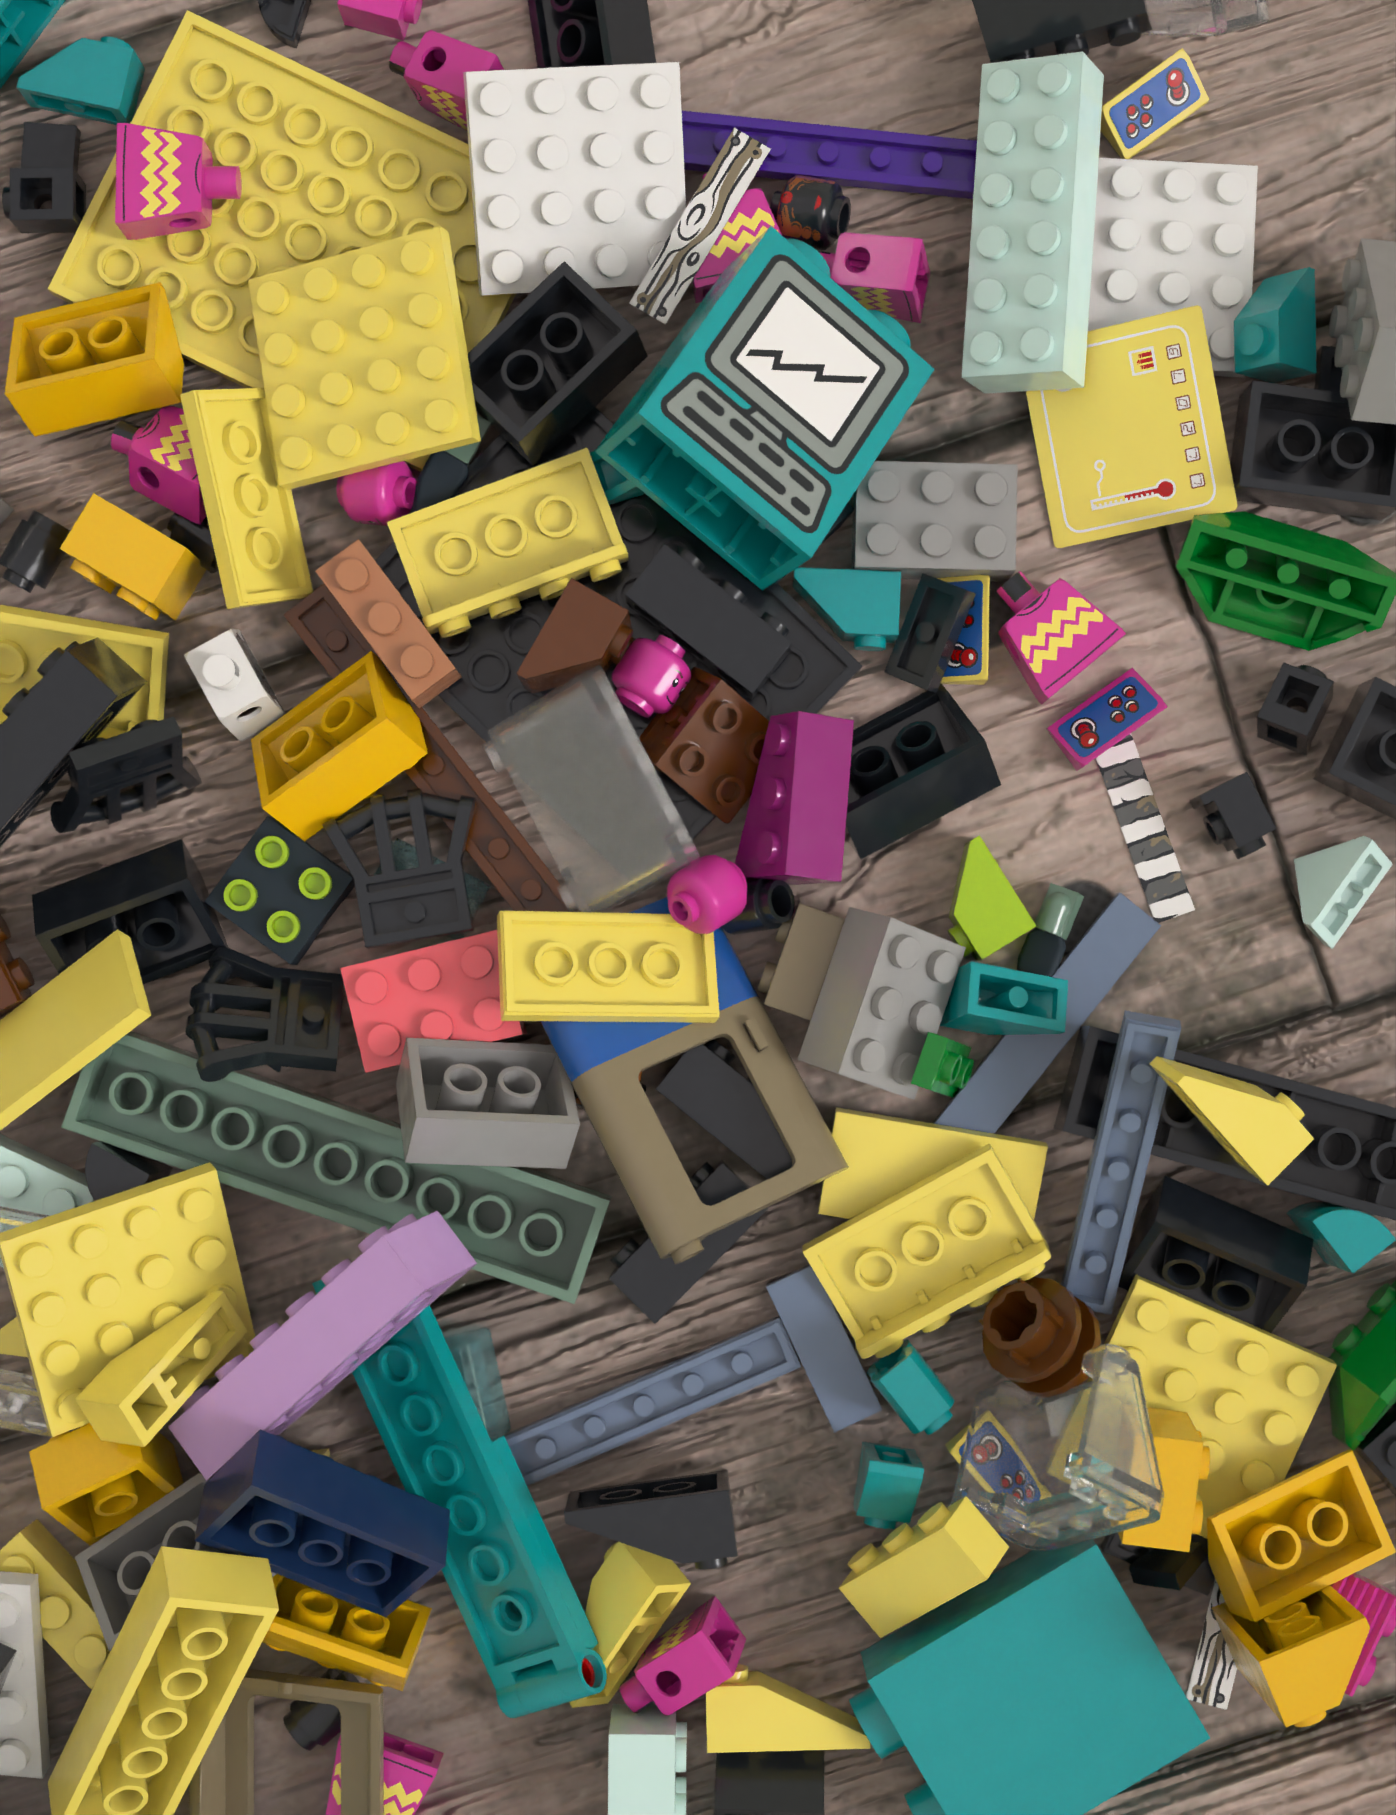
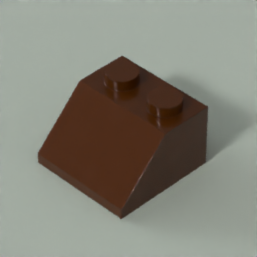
(577, 635)

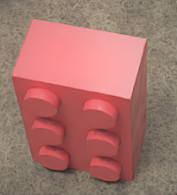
(427, 994)

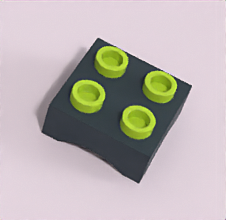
(281, 890)

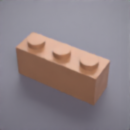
(388, 623)

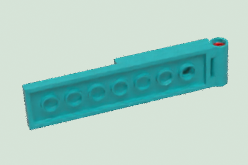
(497, 1544)

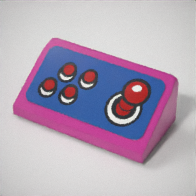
(1106, 718)

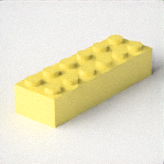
(165, 1684)

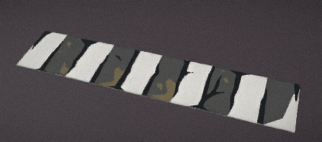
(1144, 831)

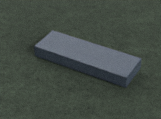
(823, 1348)

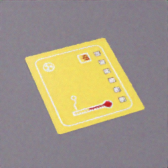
(1139, 437)

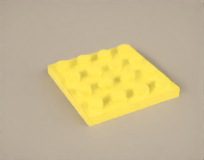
(364, 359)
(115, 1274)
(1234, 1380)

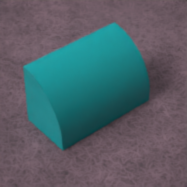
(1341, 1234)

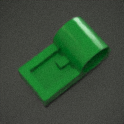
(943, 1065)

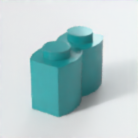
(912, 1389)

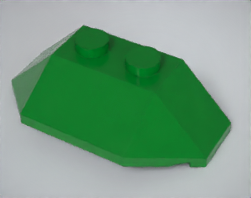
(1283, 580)
(1365, 1370)

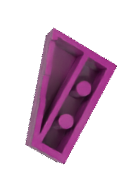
(799, 801)

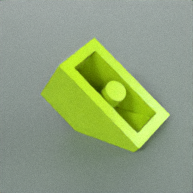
(985, 905)

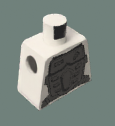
(234, 684)

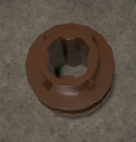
(1039, 1336)

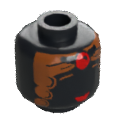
(811, 211)

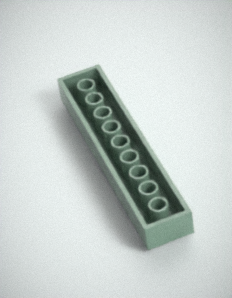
(333, 1161)

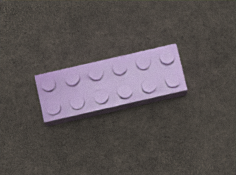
(322, 1338)

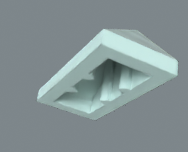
(1337, 884)

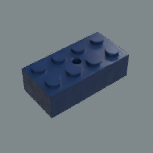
(323, 1524)

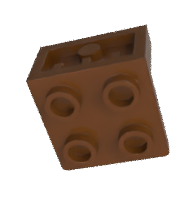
(709, 744)

